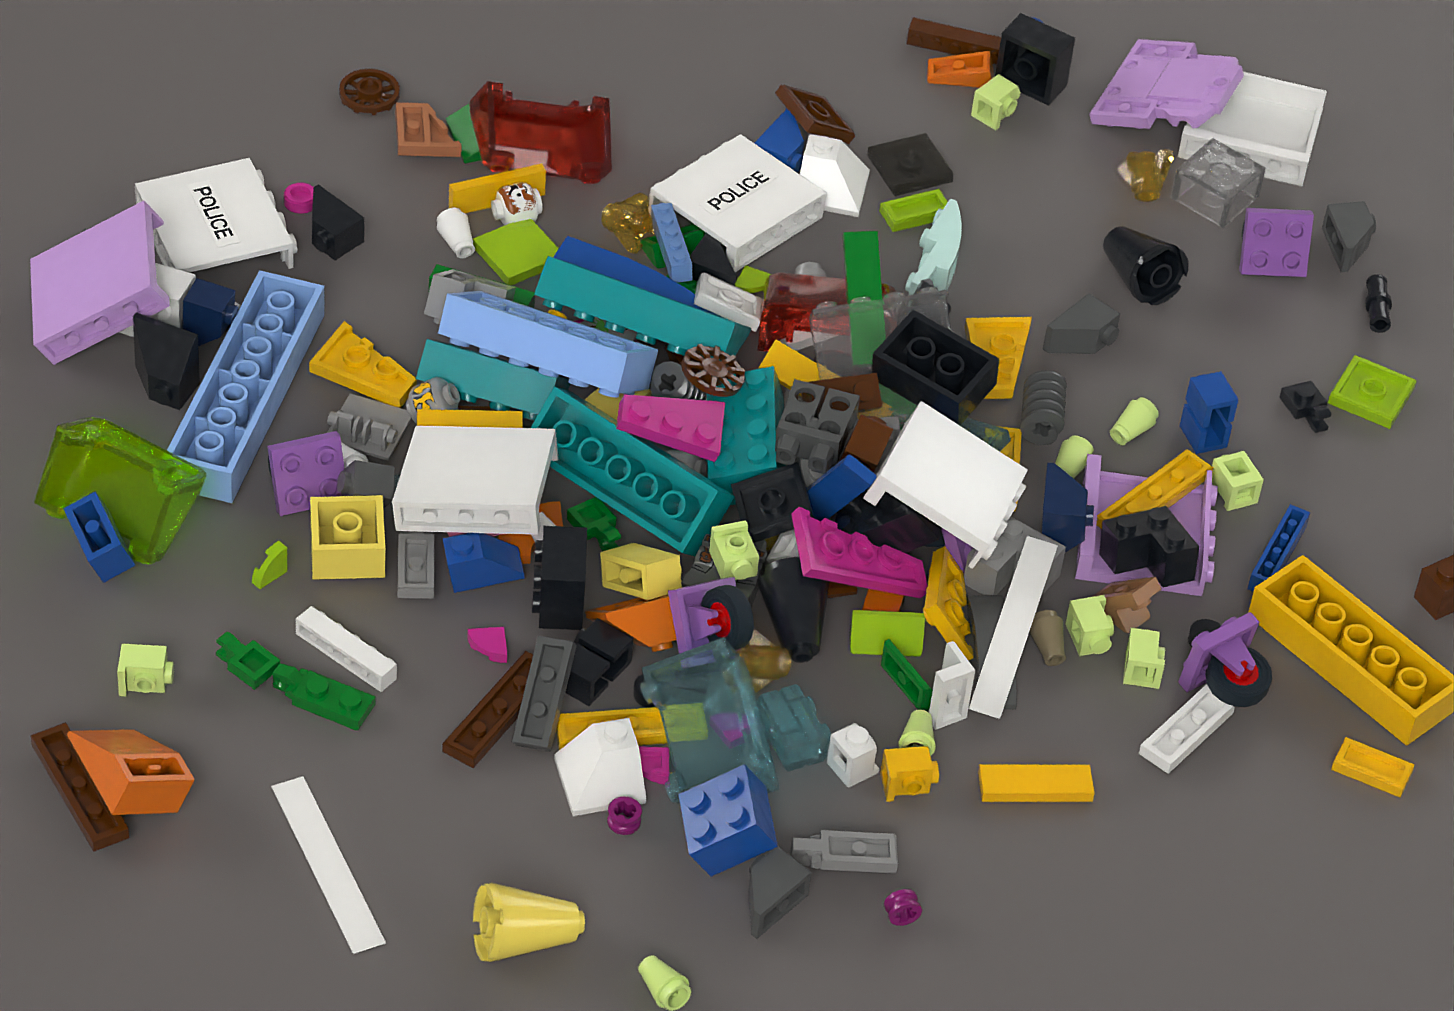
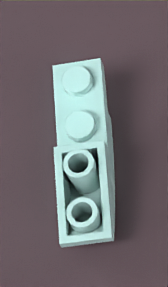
(939, 249)

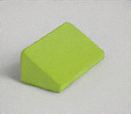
(873, 628)

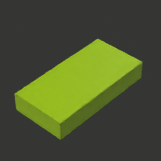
(912, 210)

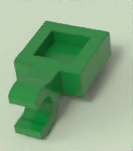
(598, 521)
(249, 663)

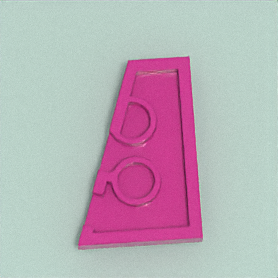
(674, 422)

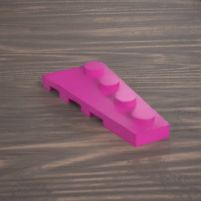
(853, 559)

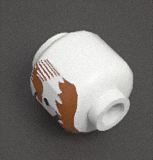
(516, 203)

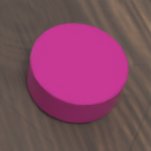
(299, 198)

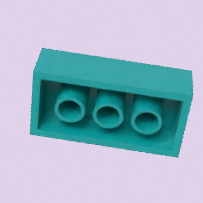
(748, 429)

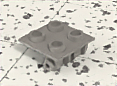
(369, 426)

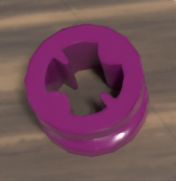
(619, 823)
(902, 907)

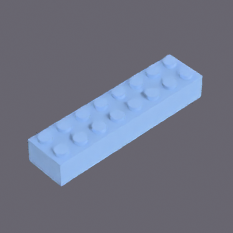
(248, 381)

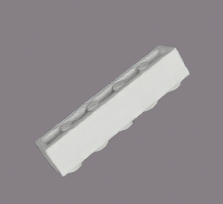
(346, 648)

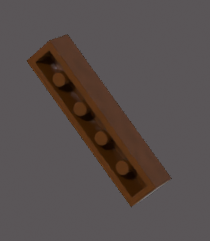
(951, 39)

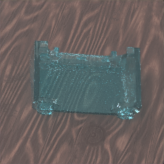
(709, 716)

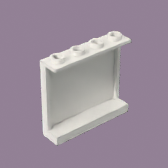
(1266, 122)
(474, 479)
(951, 479)

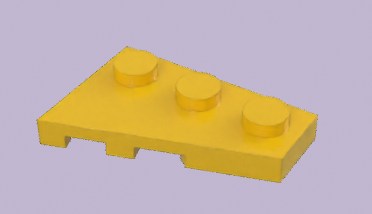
(1007, 341)
(361, 368)

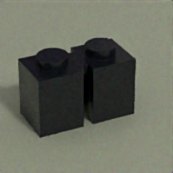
(598, 653)

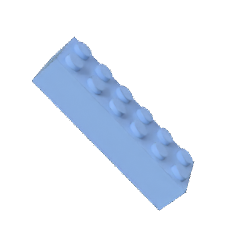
(547, 343)

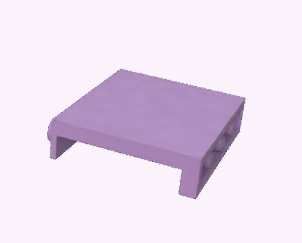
(95, 283)
(1191, 511)

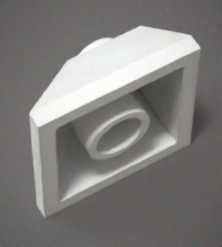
(837, 172)
(601, 767)

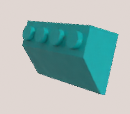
(488, 378)

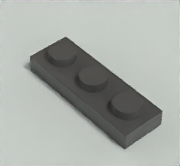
(544, 693)

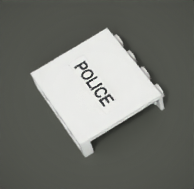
(742, 199)
(215, 217)

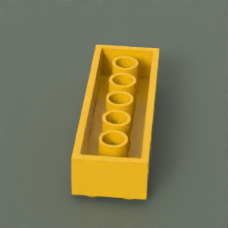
(1354, 649)

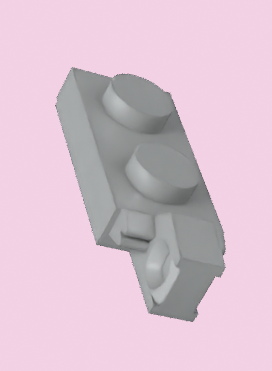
(415, 565)
(847, 851)

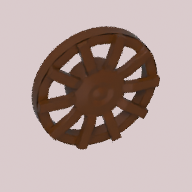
(369, 91)
(713, 371)

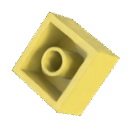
(347, 537)

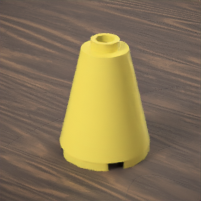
(522, 922)

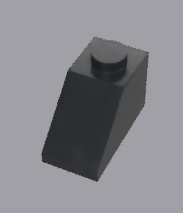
(334, 224)

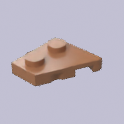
(422, 132)

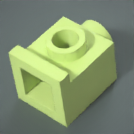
(995, 101)
(1237, 480)
(733, 551)
(1090, 625)
(1144, 659)
(144, 669)

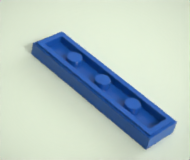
(839, 487)

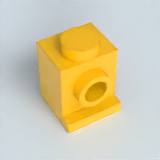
(907, 771)

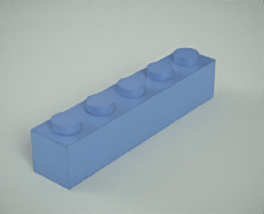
(671, 242)

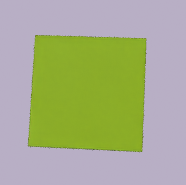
(515, 250)
(1372, 391)

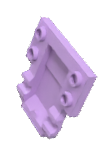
(1169, 84)

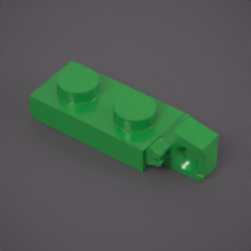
(324, 696)

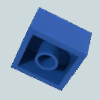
(727, 820)

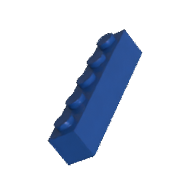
(1280, 545)

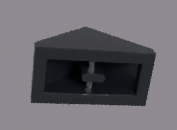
(711, 259)

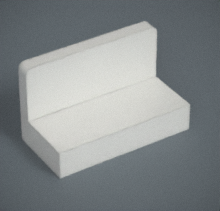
(951, 688)

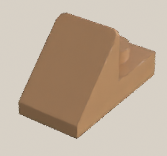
(1128, 601)

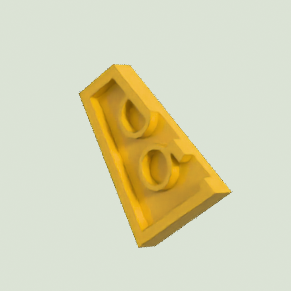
(945, 600)

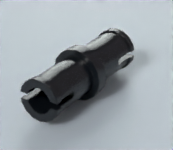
(1378, 303)

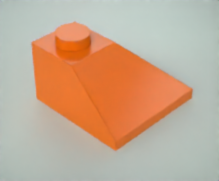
(644, 620)

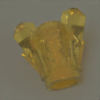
(1146, 173)
(629, 220)
(765, 660)

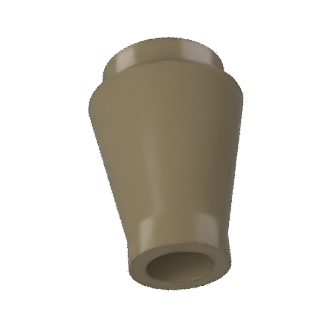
(1048, 636)

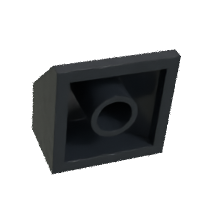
(166, 360)

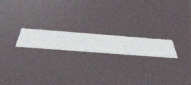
(1013, 627)
(328, 865)

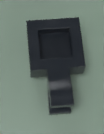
(1307, 402)

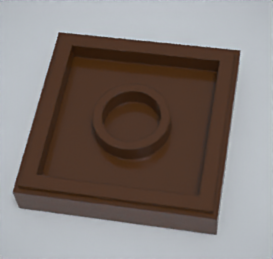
(815, 113)

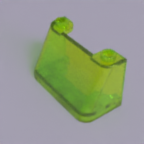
(136, 480)

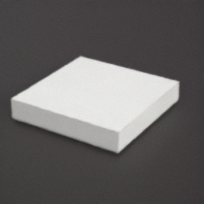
(728, 301)

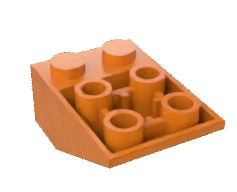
(133, 771)

